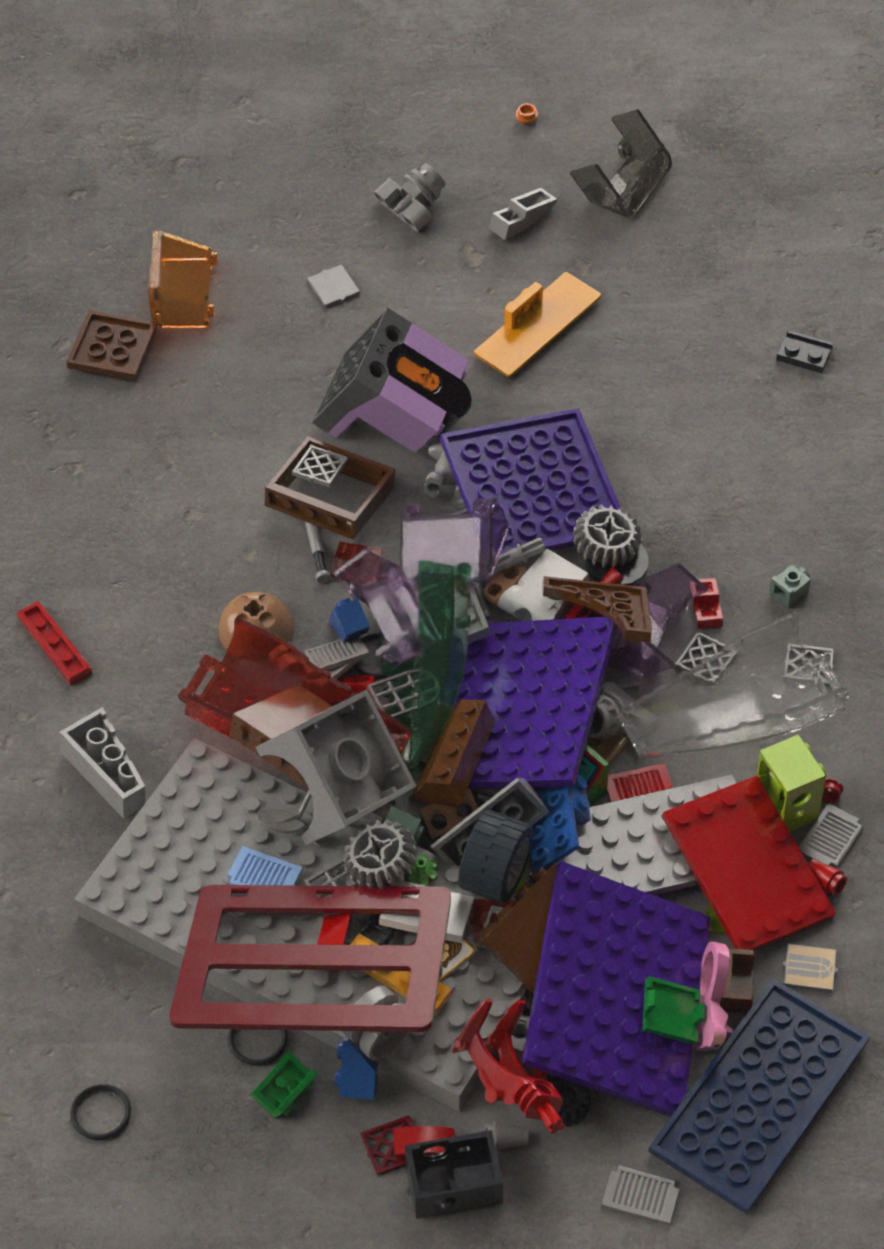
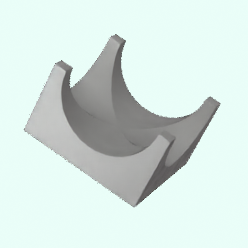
(345, 762)

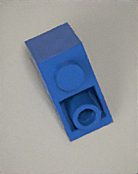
(349, 619)
(357, 1073)

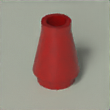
(830, 878)

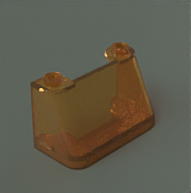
(180, 281)

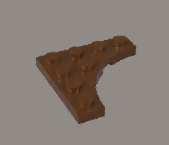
(621, 603)

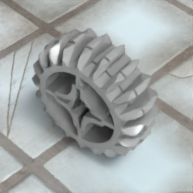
(592, 540)
(397, 854)

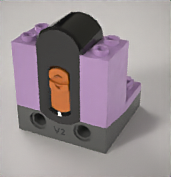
(396, 383)

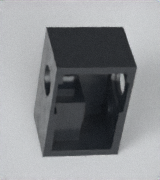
(455, 1179)

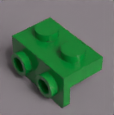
(283, 1084)

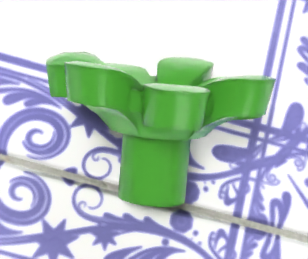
(423, 871)

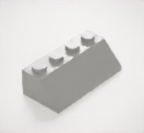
(515, 801)

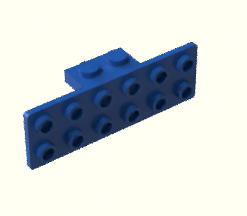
(556, 832)

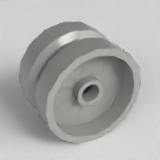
(377, 1044)

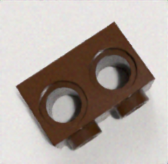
(447, 811)

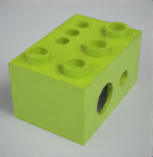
(792, 781)

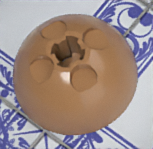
(259, 609)

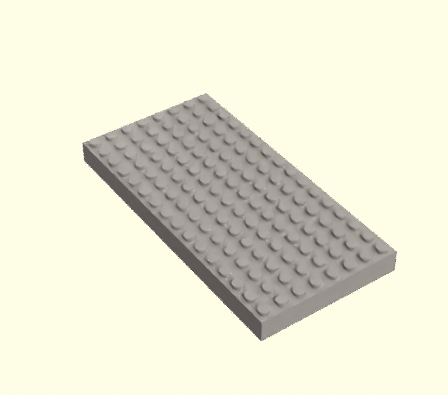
(190, 840)

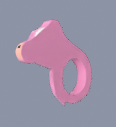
(712, 985)

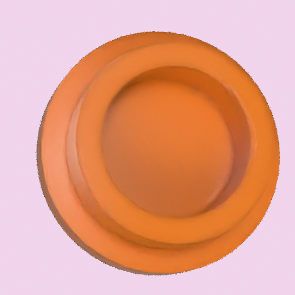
(526, 113)

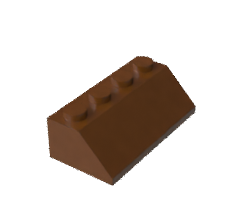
(455, 754)

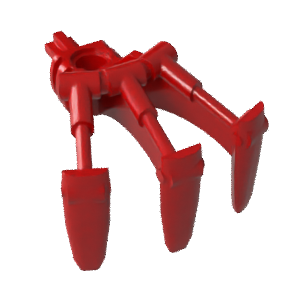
(509, 1080)

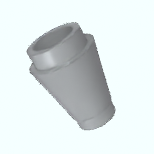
(507, 1135)

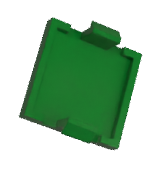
(672, 1010)

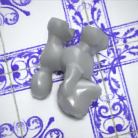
(441, 476)

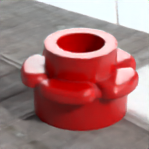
(832, 790)

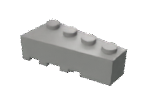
(103, 762)

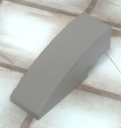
(521, 213)

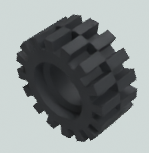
(581, 1105)

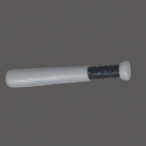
(318, 552)

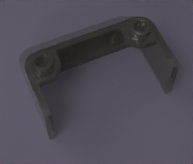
(643, 168)

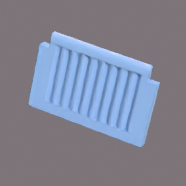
(262, 869)

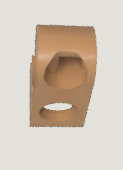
(501, 582)

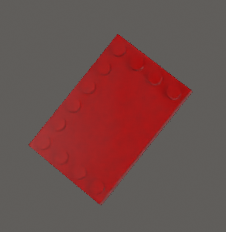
(748, 865)

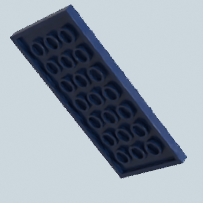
(759, 1095)

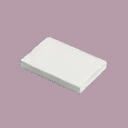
(458, 916)

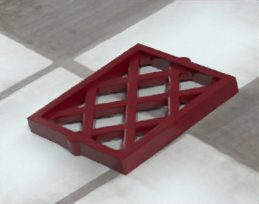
(372, 1152)

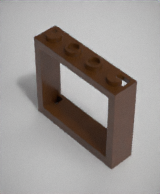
(320, 513)

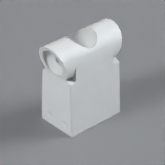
(527, 599)

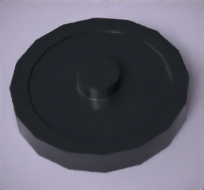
(630, 571)

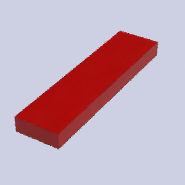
(54, 643)

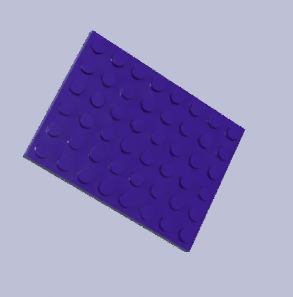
(542, 694)
(592, 988)

